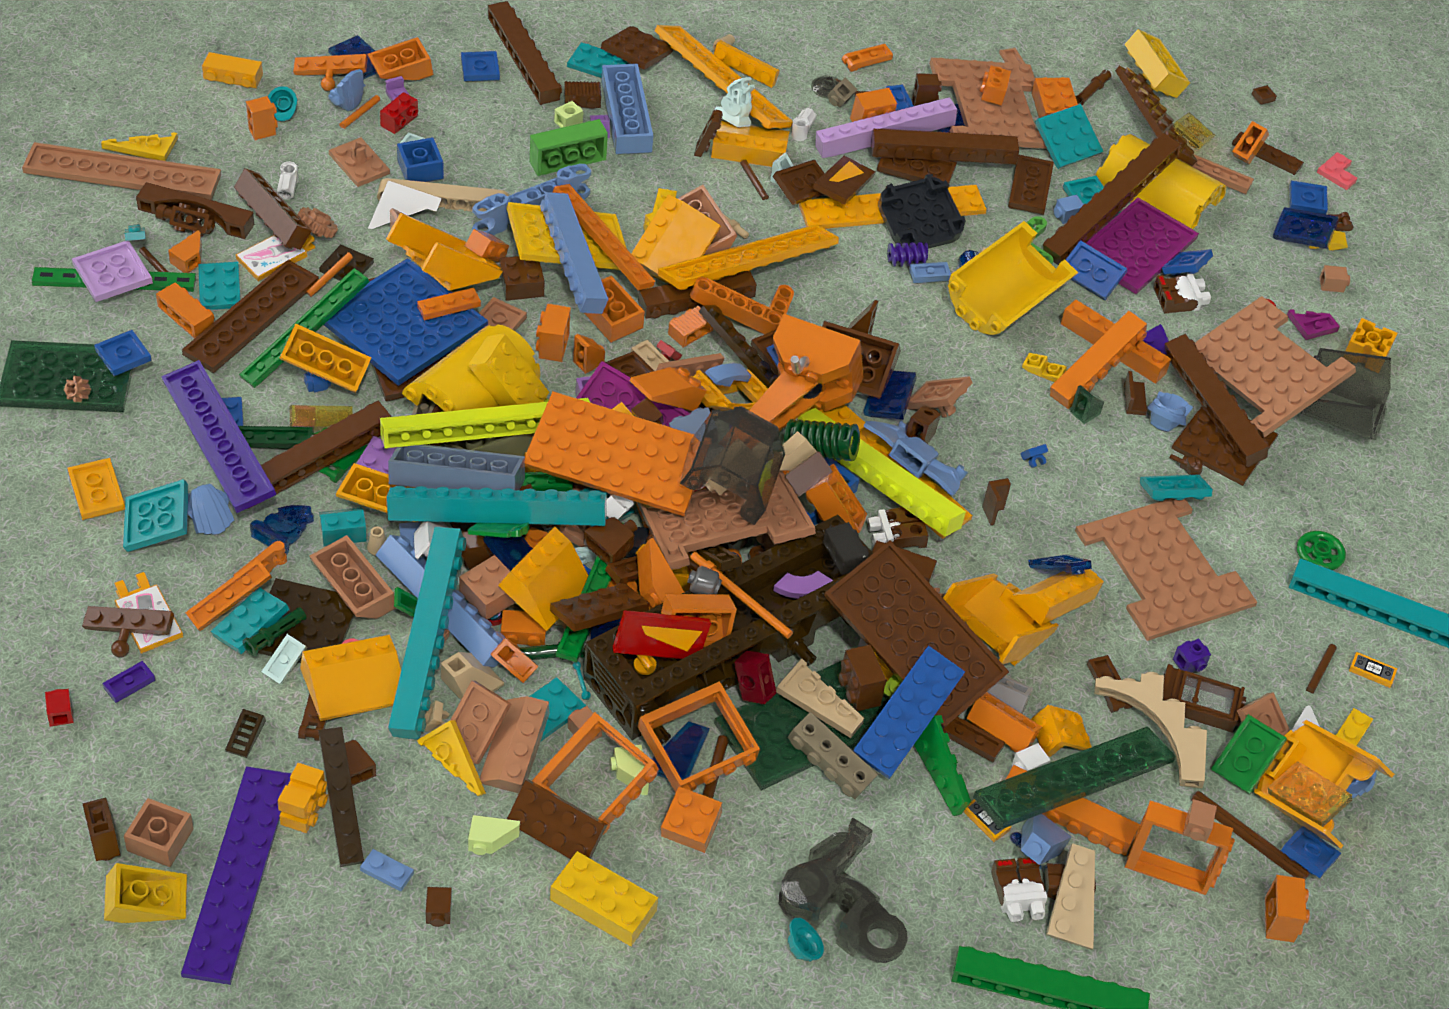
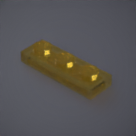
(317, 415)

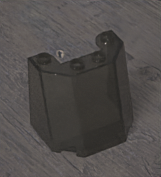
(1359, 400)
(738, 454)

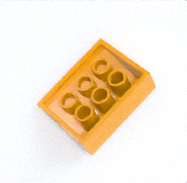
(749, 143)
(674, 236)
(546, 576)
(352, 676)

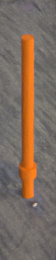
(744, 597)

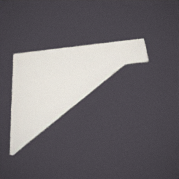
(404, 200)

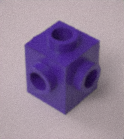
(1192, 656)

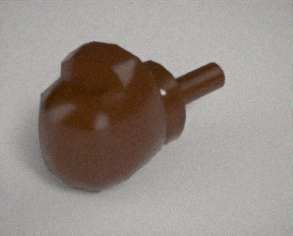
(1190, 464)

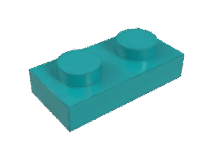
(135, 232)

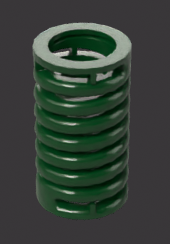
(828, 439)

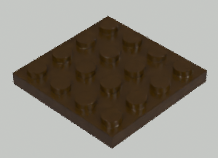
(325, 611)

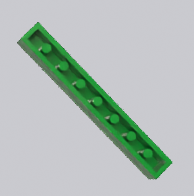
(1042, 984)

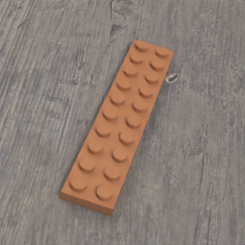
(119, 170)

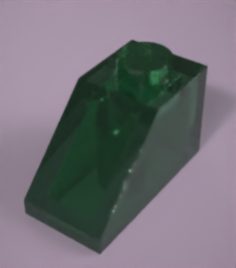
(1086, 405)

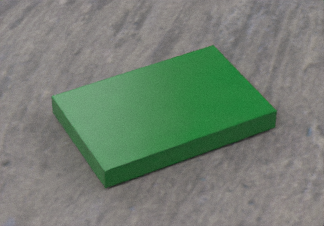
(1249, 754)

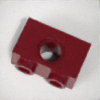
(755, 677)

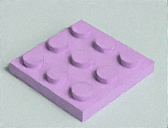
(112, 271)

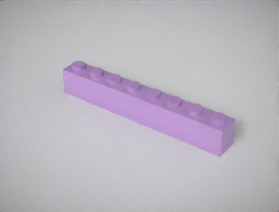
(858, 134)

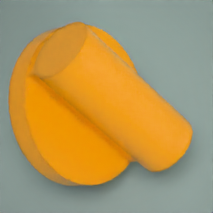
(644, 664)

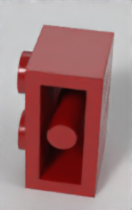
(399, 113)

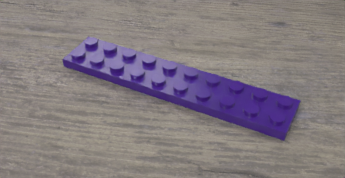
(218, 436)
(236, 878)

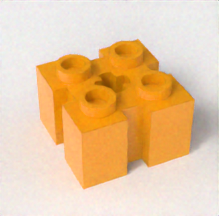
(1371, 340)
(301, 796)

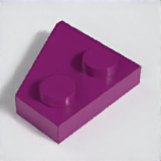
(1313, 324)

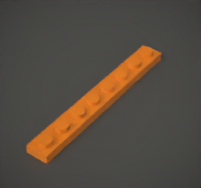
(607, 240)

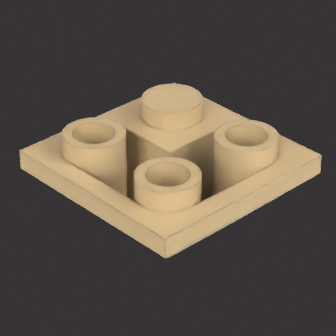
(462, 669)

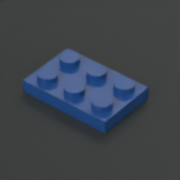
(1095, 270)

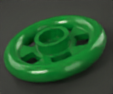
(1321, 549)

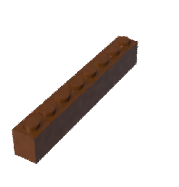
(524, 53)
(944, 146)
(1216, 400)
(324, 447)

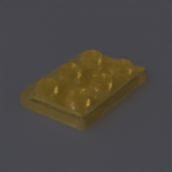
(1193, 130)
(1309, 794)

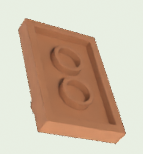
(359, 162)
(940, 394)
(479, 718)

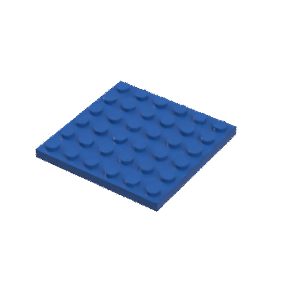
(390, 328)

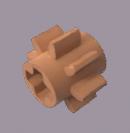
(77, 389)

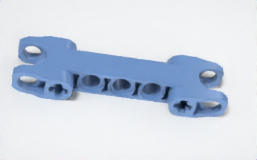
(497, 217)

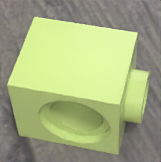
(568, 115)

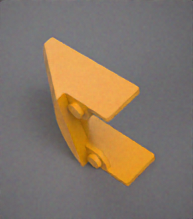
(441, 254)
(997, 618)
(1325, 755)

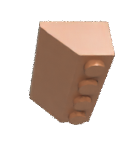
(704, 203)
(354, 579)
(515, 744)

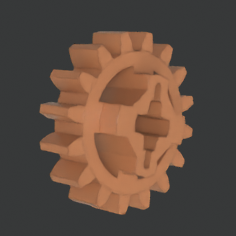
(318, 222)

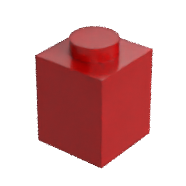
(59, 707)

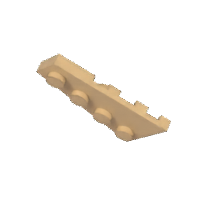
(814, 696)
(1074, 904)

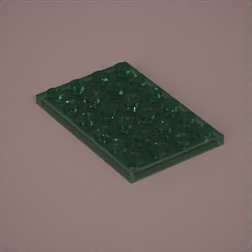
(38, 374)

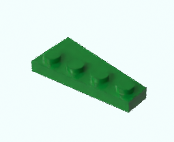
(942, 765)

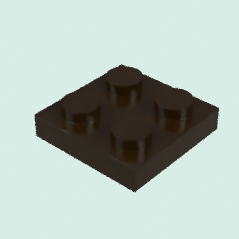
(360, 262)

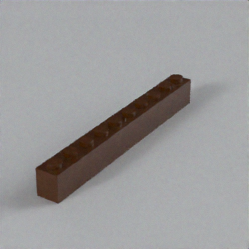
(1112, 197)

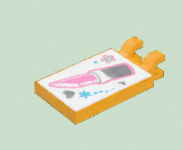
(269, 255)
(146, 598)

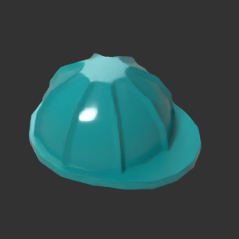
(285, 102)
(804, 940)

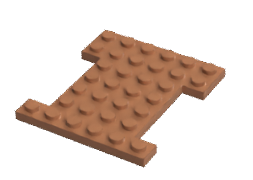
(986, 117)
(1268, 366)
(717, 520)
(1166, 569)

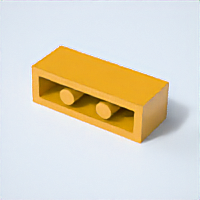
(232, 70)

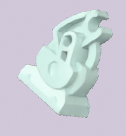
(737, 103)

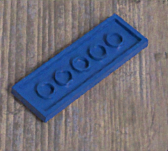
(908, 712)

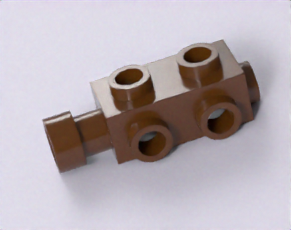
(193, 218)

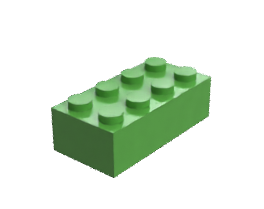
(568, 146)

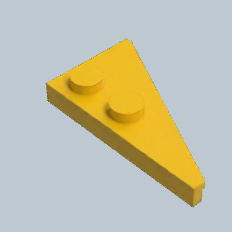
(144, 146)
(450, 749)

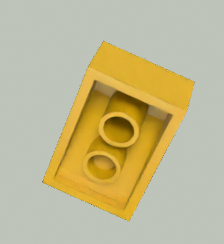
(144, 894)

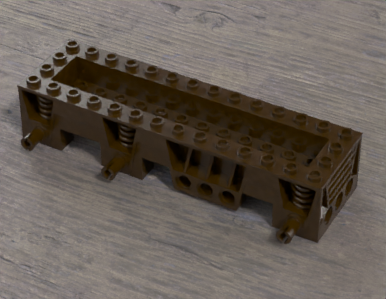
(632, 695)

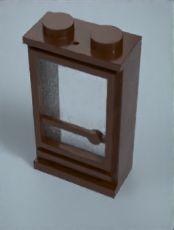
(1205, 698)

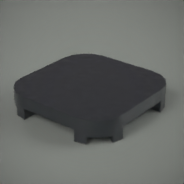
(921, 212)

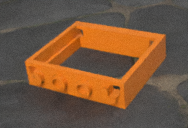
(684, 706)
(578, 743)
(1170, 870)

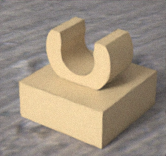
(435, 716)

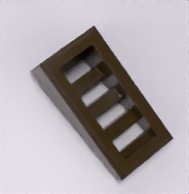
(246, 715)

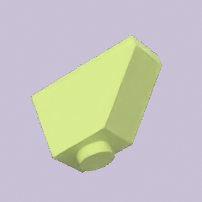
(626, 767)
(491, 834)

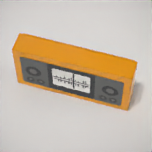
(1373, 669)
(984, 822)

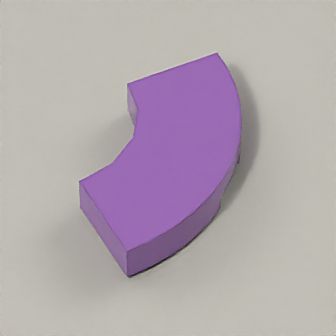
(799, 586)

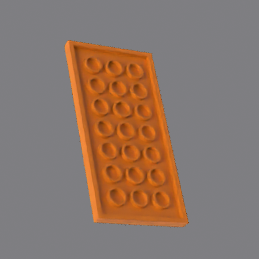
(612, 453)

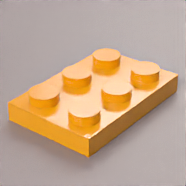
(96, 488)

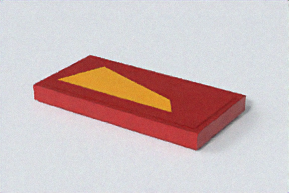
(660, 634)

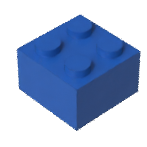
(420, 160)

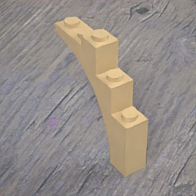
(1169, 715)

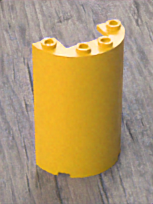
(1176, 191)
(1005, 282)
(454, 384)

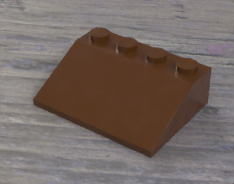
(878, 359)

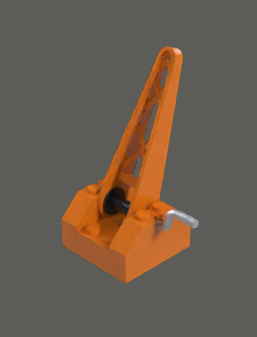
(814, 371)

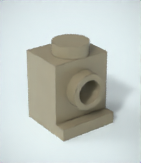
(841, 92)

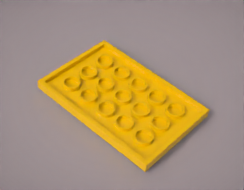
(534, 237)

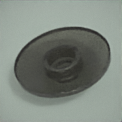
(823, 85)

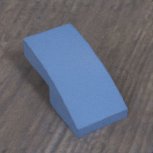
(727, 373)

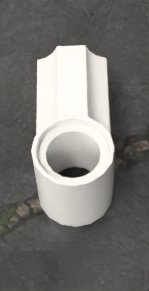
(802, 124)
(288, 180)

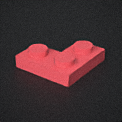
(1335, 171)

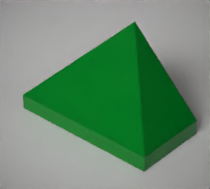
(405, 601)

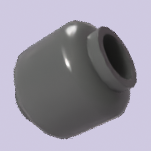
(704, 581)

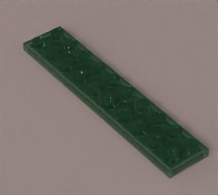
(1073, 777)

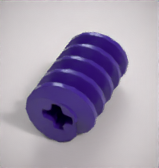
(907, 253)

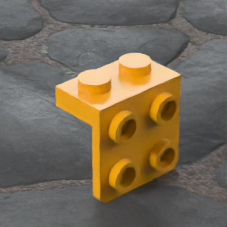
(1060, 729)

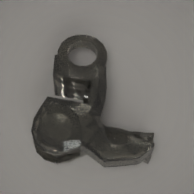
(821, 883)

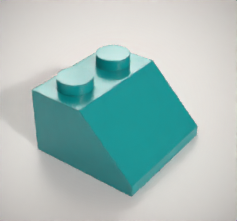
(343, 522)

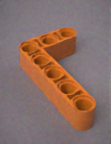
(741, 307)

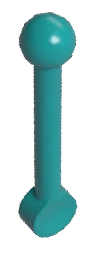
(585, 694)

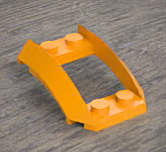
(715, 396)

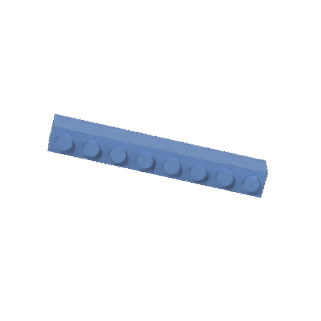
(574, 253)
(464, 621)

